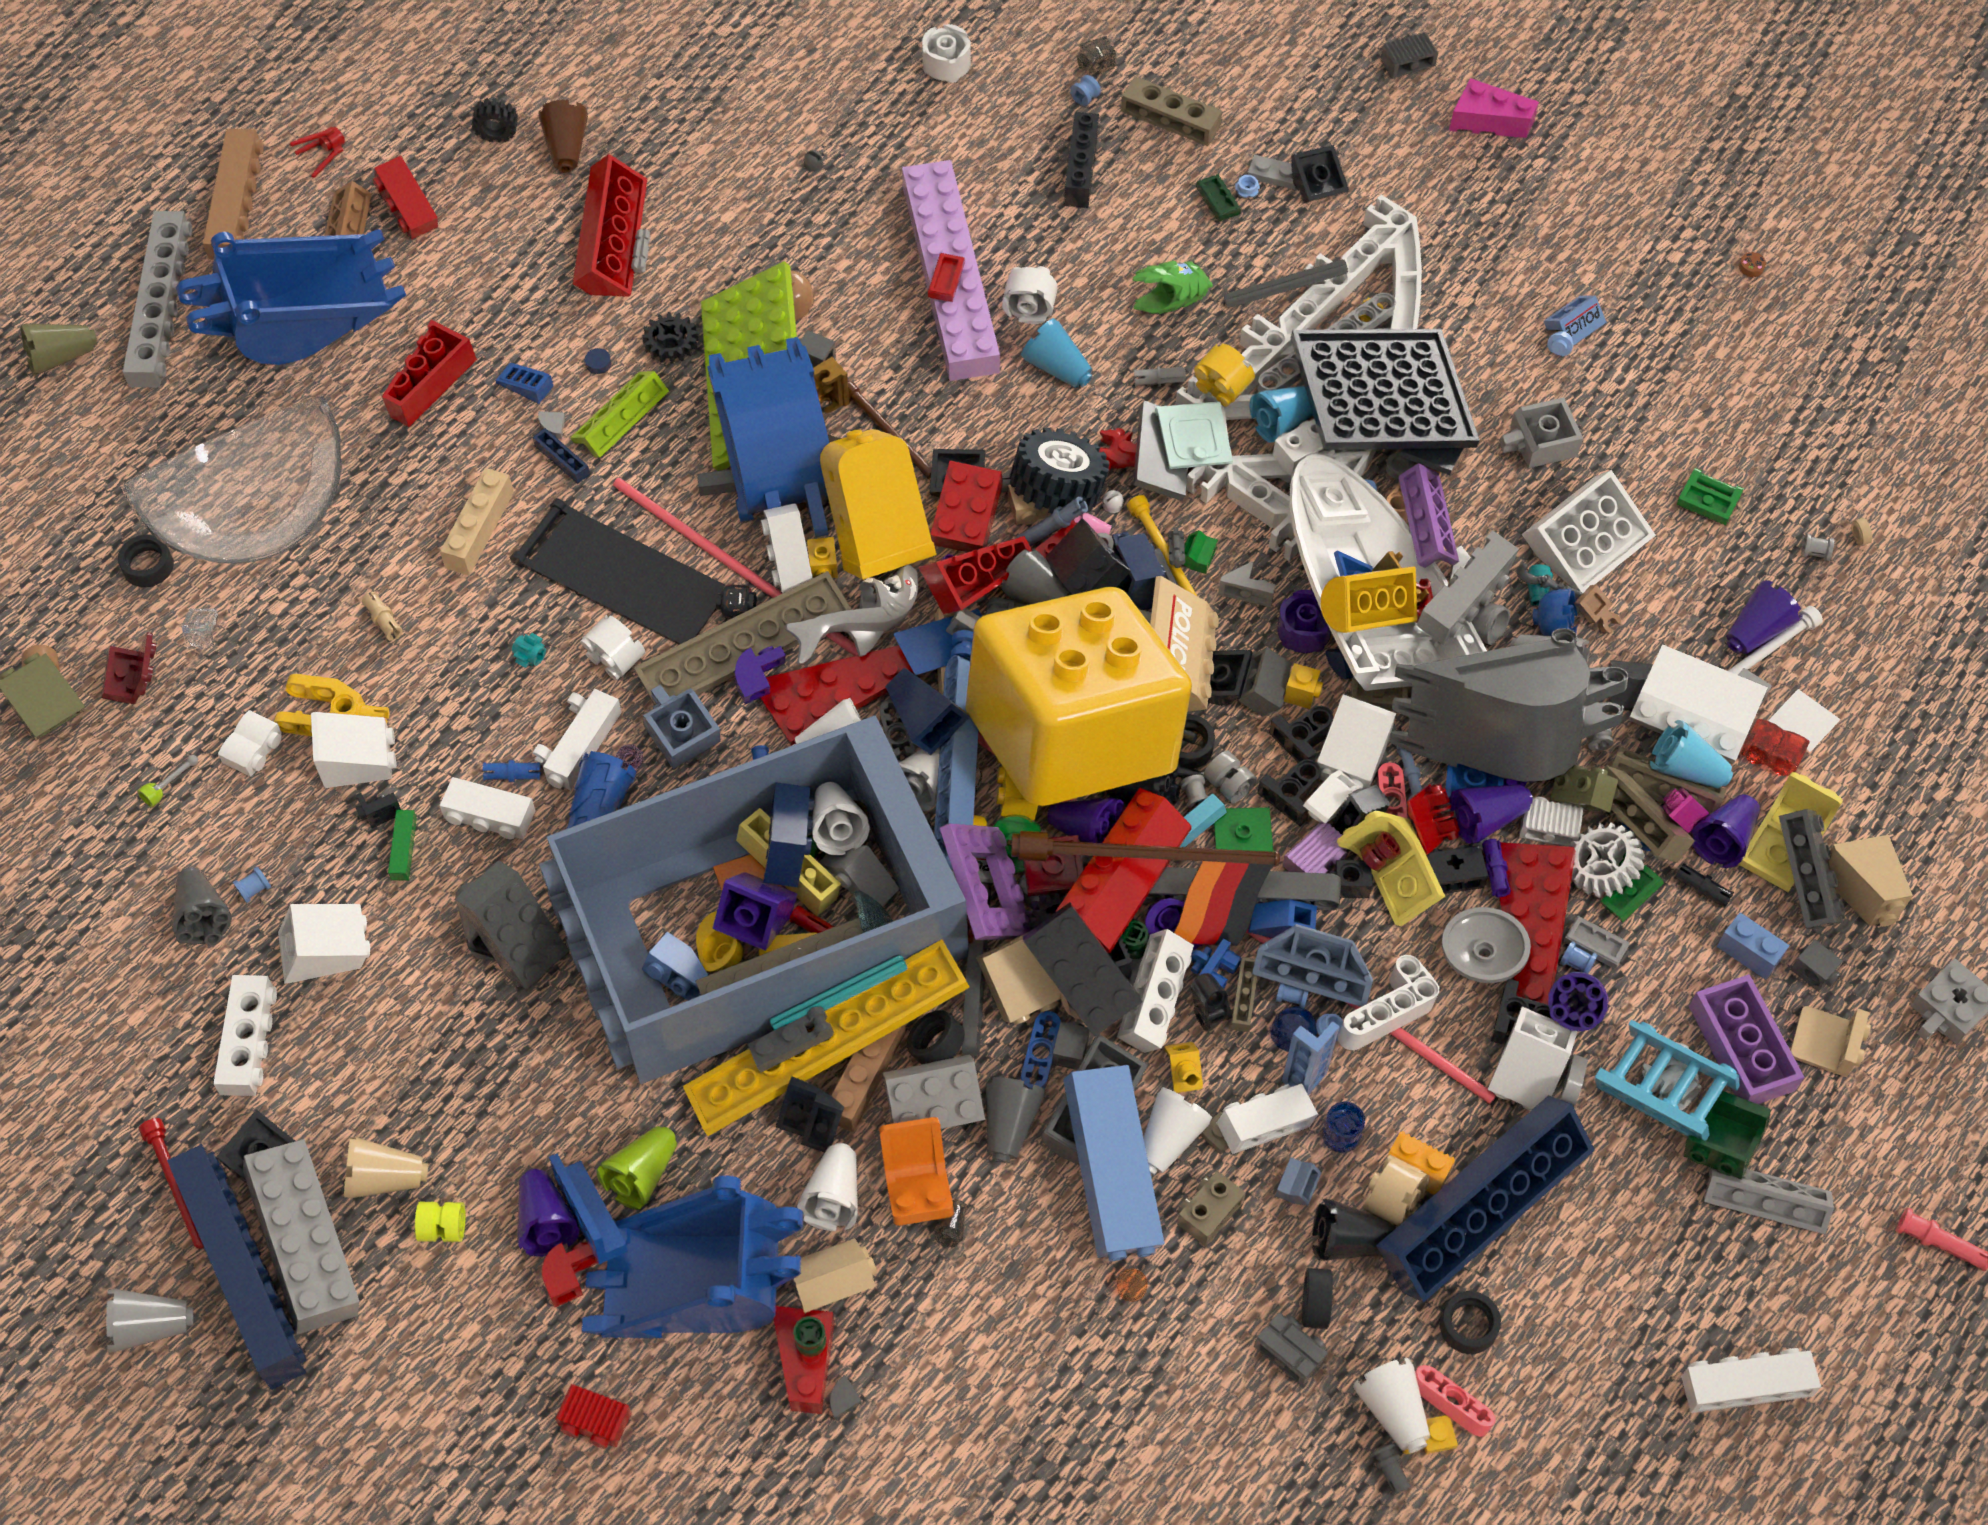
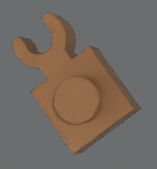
(1595, 607)

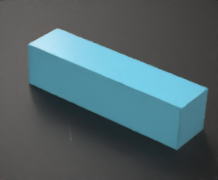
(1203, 817)

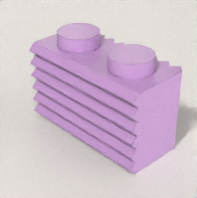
(1316, 851)

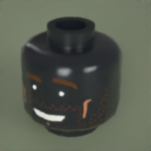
(735, 600)

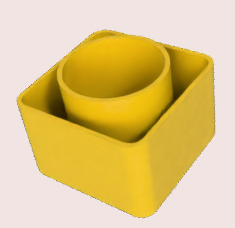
(1077, 695)

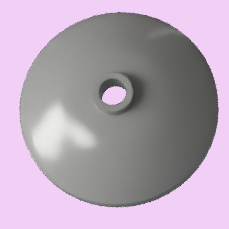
(1488, 933)

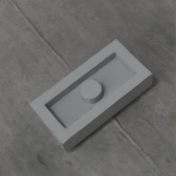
(1272, 171)

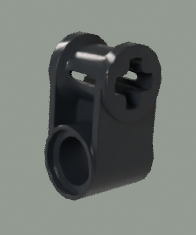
(1209, 1001)

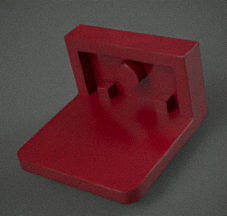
(128, 672)

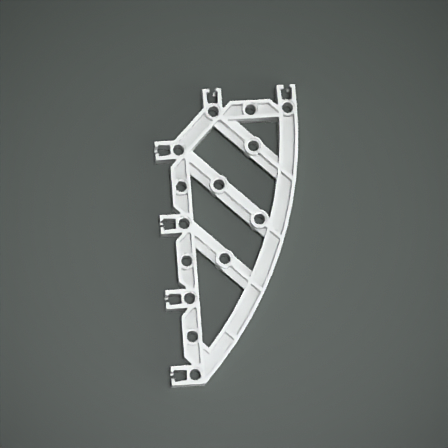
(1392, 240)

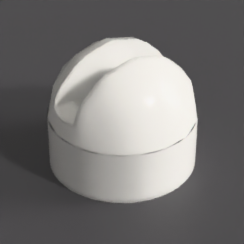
(1115, 501)

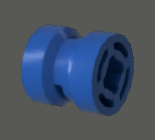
(962, 644)

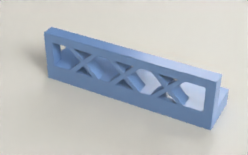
(1309, 1057)

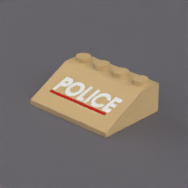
(1188, 631)

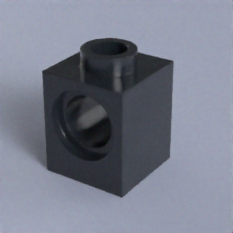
(1357, 870)

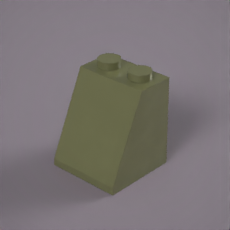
(40, 695)

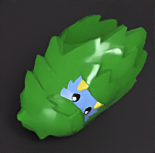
(1176, 286)

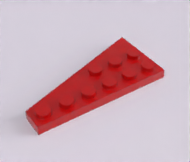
(1538, 900)

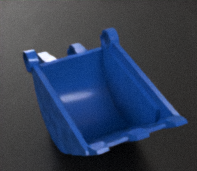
(290, 293)
(772, 430)
(697, 1266)

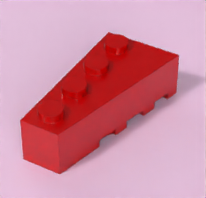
(428, 373)

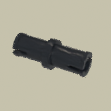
(1704, 885)

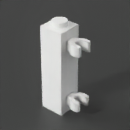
(585, 734)

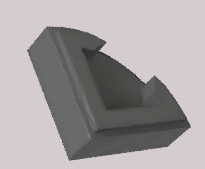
(843, 1398)

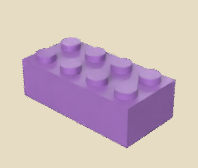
(1746, 1039)

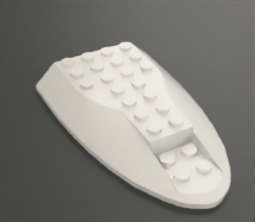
(1344, 513)

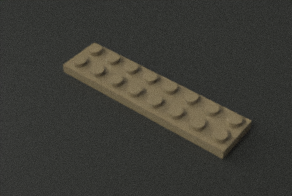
(714, 654)

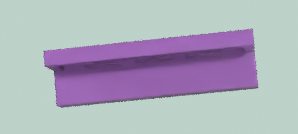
(1426, 517)

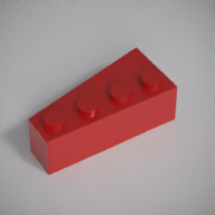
(970, 575)

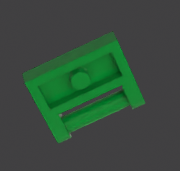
(1708, 501)

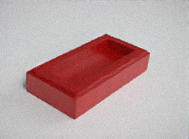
(946, 277)

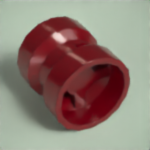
(1380, 851)

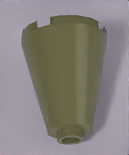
(55, 344)

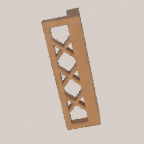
(348, 210)

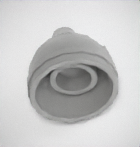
(1491, 622)

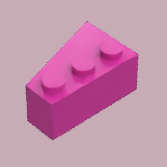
(1493, 110)

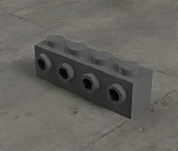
(1811, 869)

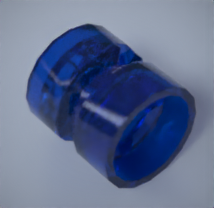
(1343, 1127)

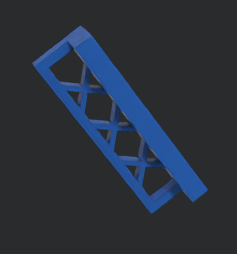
(588, 1209)

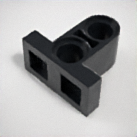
(1302, 727)
(1294, 784)
(1511, 1002)

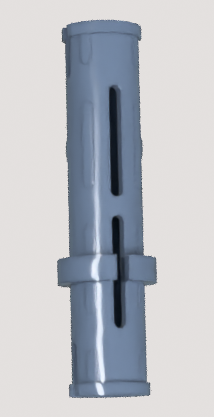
(1060, 518)

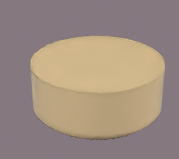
(1861, 531)

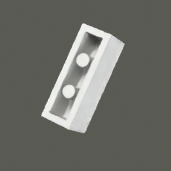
(786, 547)
(487, 808)
(1266, 1117)

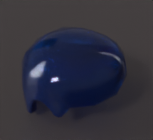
(1288, 1022)

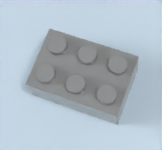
(935, 1089)

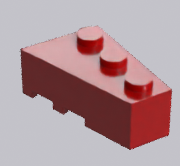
(404, 198)
(803, 1375)

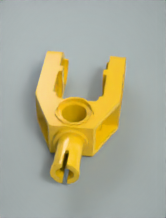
(327, 690)

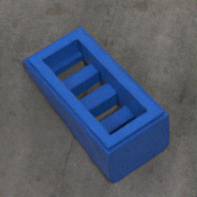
(533, 393)

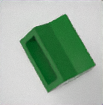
(1199, 551)

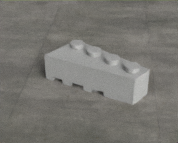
(1469, 589)

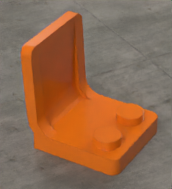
(916, 1171)

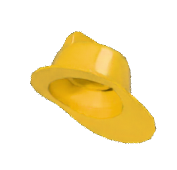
(715, 948)

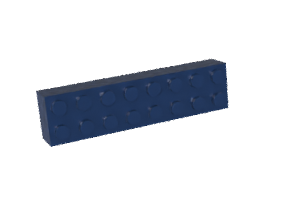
(1485, 1198)
(238, 1266)

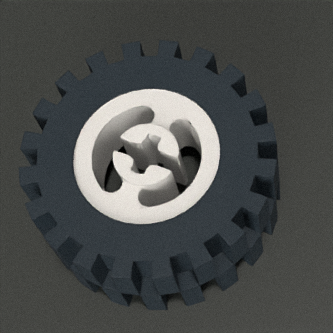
(1057, 469)

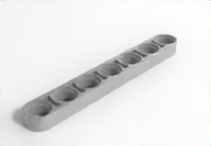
(1349, 321)

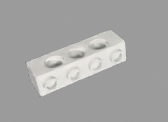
(1158, 984)
(244, 993)

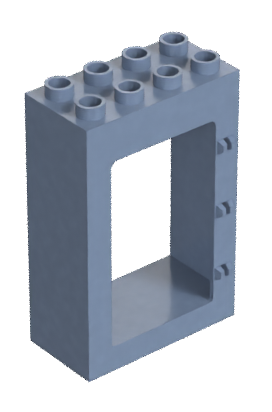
(696, 827)

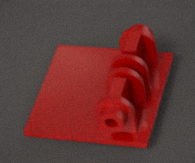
(1427, 817)

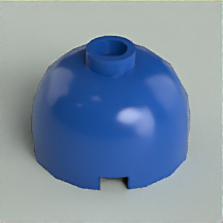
(1556, 611)

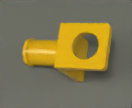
(1185, 1067)

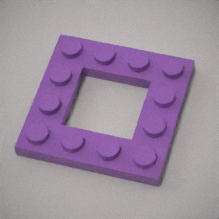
(972, 841)

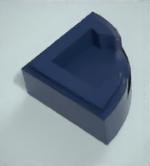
(1338, 663)

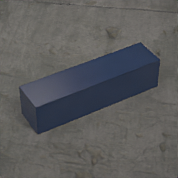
(561, 455)

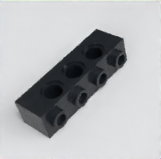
(1081, 160)

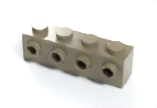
(1648, 819)

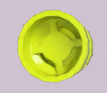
(438, 1221)

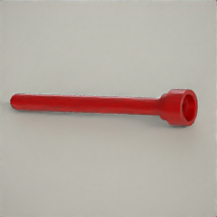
(154, 1133)

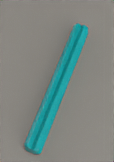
(843, 990)

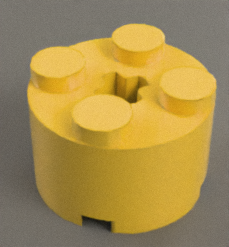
(1223, 374)

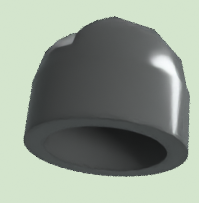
(813, 160)

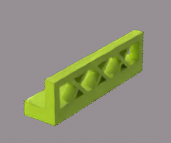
(620, 413)

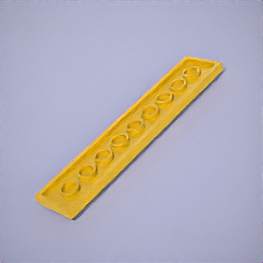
(741, 1088)

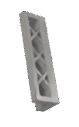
(1772, 1199)

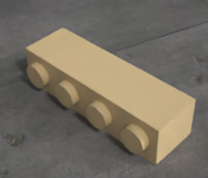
(477, 521)

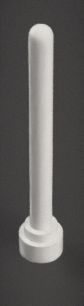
(1810, 620)

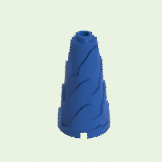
(599, 787)

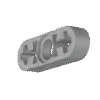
(1574, 1079)

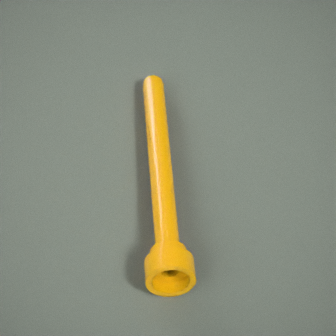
(1139, 508)

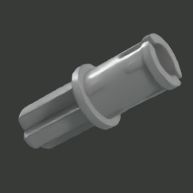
(1160, 376)

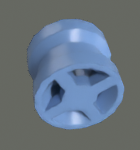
(1085, 90)

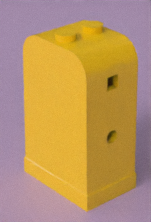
(875, 503)

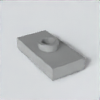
(1598, 941)

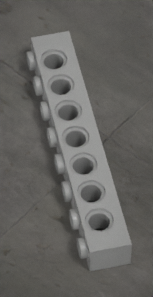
(157, 299)

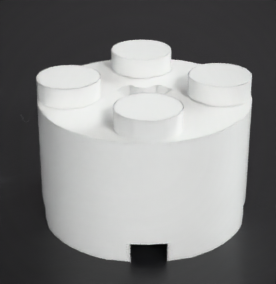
(946, 53)
(1030, 294)
(612, 646)

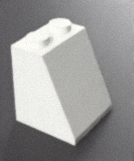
(1356, 741)
(351, 748)
(322, 940)
(1532, 1059)

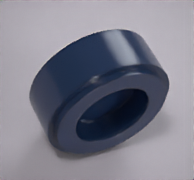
(598, 361)

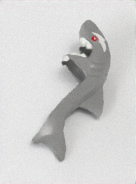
(863, 624)

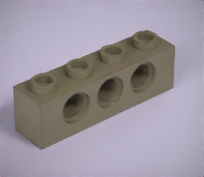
(1171, 111)

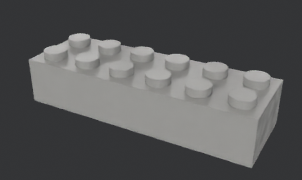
(300, 1236)

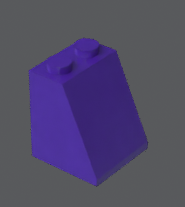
(753, 910)

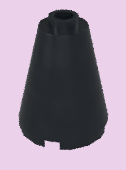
(1347, 1232)

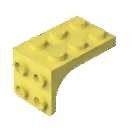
(1767, 848)
(1406, 881)

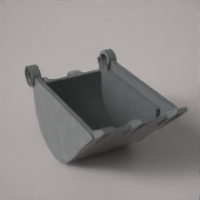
(1509, 708)

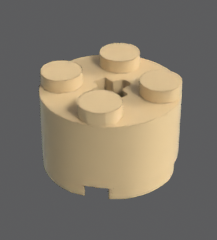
(1396, 1191)

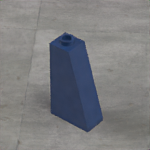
(924, 711)

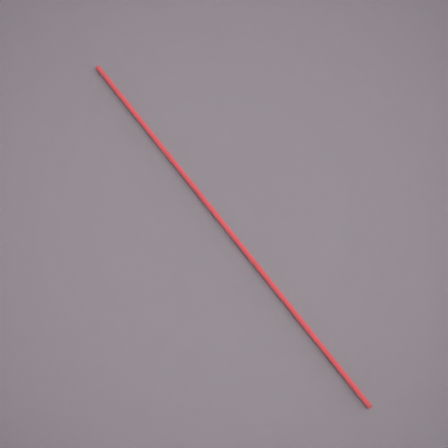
(1400, 1034)

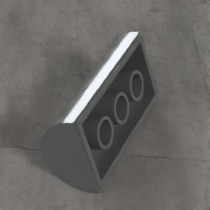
(1101, 1054)

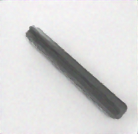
(1286, 283)

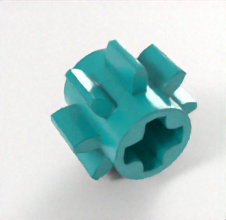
(528, 650)

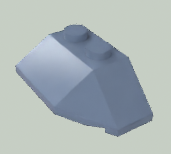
(1316, 964)

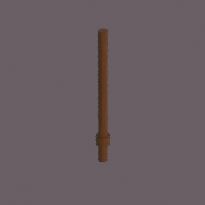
(882, 423)

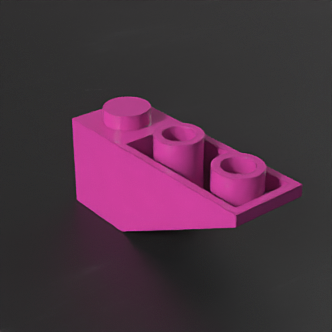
(1684, 808)

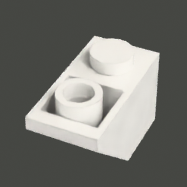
(1330, 796)

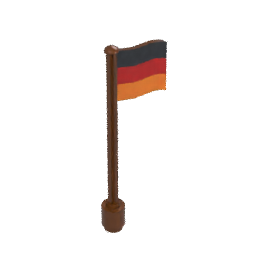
(1218, 897)

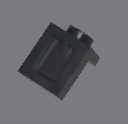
(378, 811)

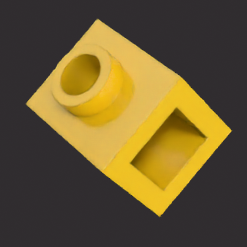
(822, 556)
(1303, 686)

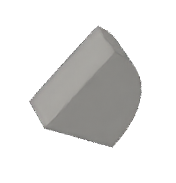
(552, 422)

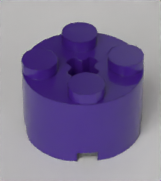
(1302, 623)

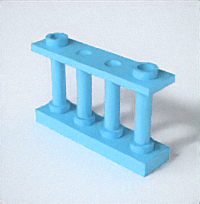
(1666, 1110)

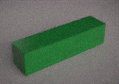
(402, 845)

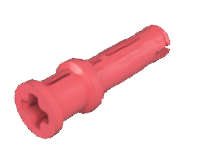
(1930, 1233)

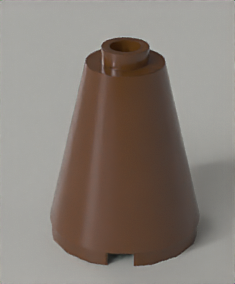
(563, 132)

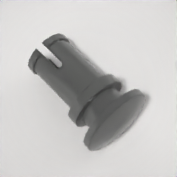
(1391, 1467)

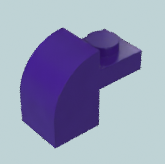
(750, 672)

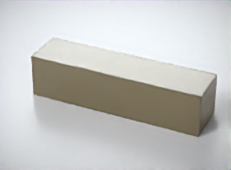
(1244, 996)

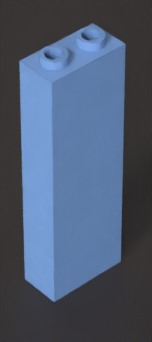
(1113, 1162)

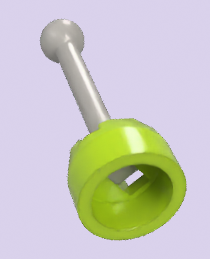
(153, 793)

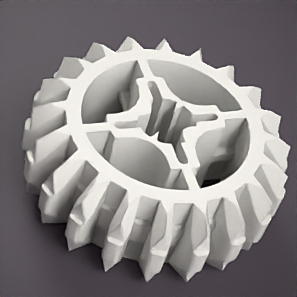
(1608, 844)

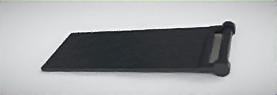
(621, 574)

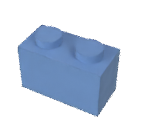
(1753, 945)

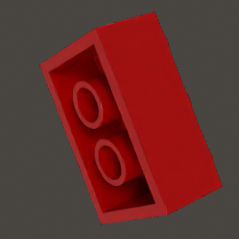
(966, 507)

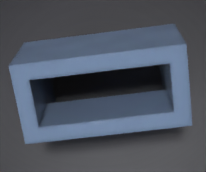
(1298, 1182)

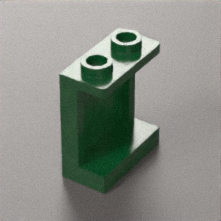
(1734, 1135)

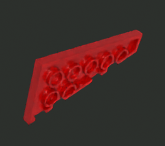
(810, 692)

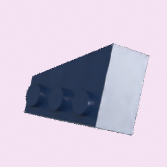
(788, 834)

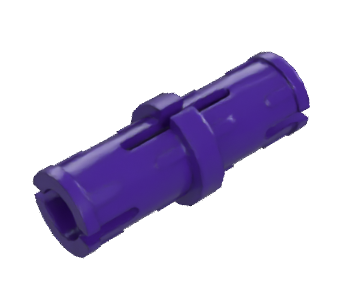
(1496, 867)

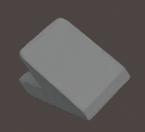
(1240, 586)

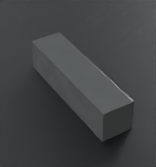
(716, 482)

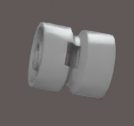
(1226, 773)

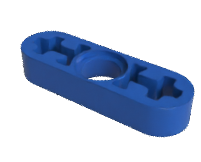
(1038, 1030)

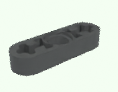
(890, 728)

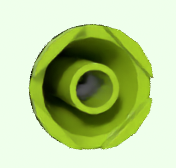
(638, 1167)

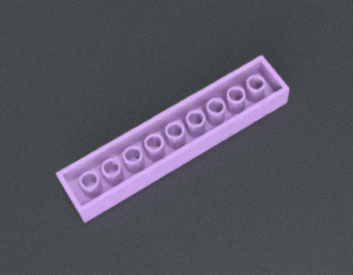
(939, 228)

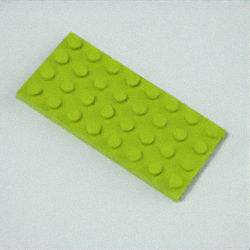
(741, 317)

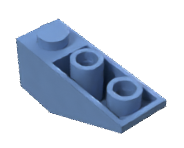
(675, 966)

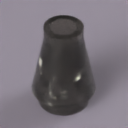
(951, 1230)

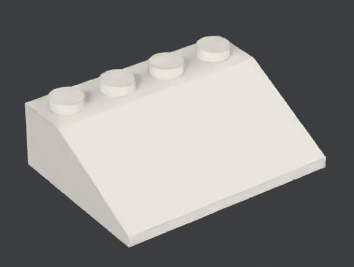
(1590, 532)
(1703, 696)

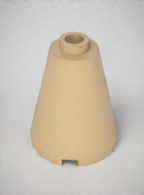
(381, 1169)

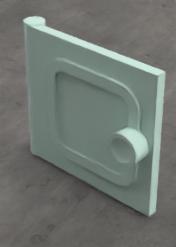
(1194, 435)

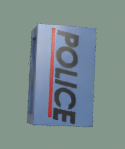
(1577, 318)

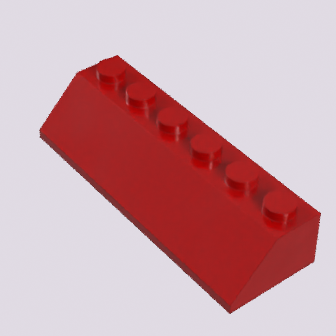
(609, 228)
(1116, 887)

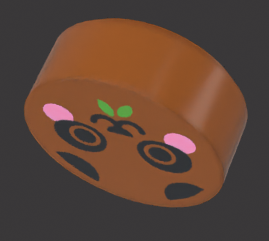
(1752, 264)

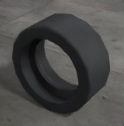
(147, 577)
(1201, 757)
(926, 1029)
(1317, 1298)
(1460, 1343)

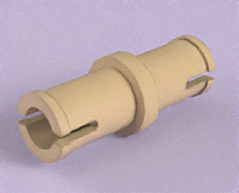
(382, 616)

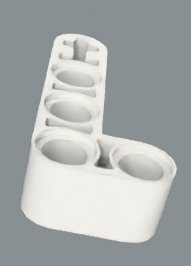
(1413, 992)

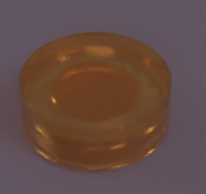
(1132, 1285)

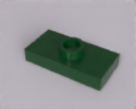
(1218, 197)

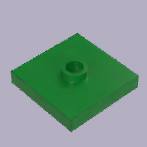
(1244, 830)

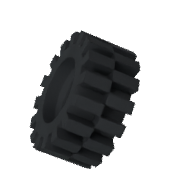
(493, 110)

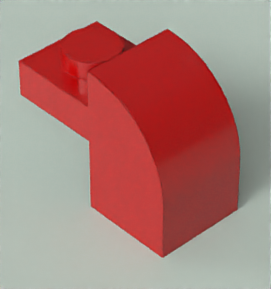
(560, 1271)

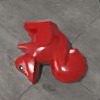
(1121, 450)

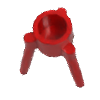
(329, 139)

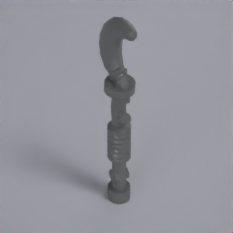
(1544, 581)

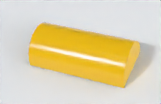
(1370, 600)

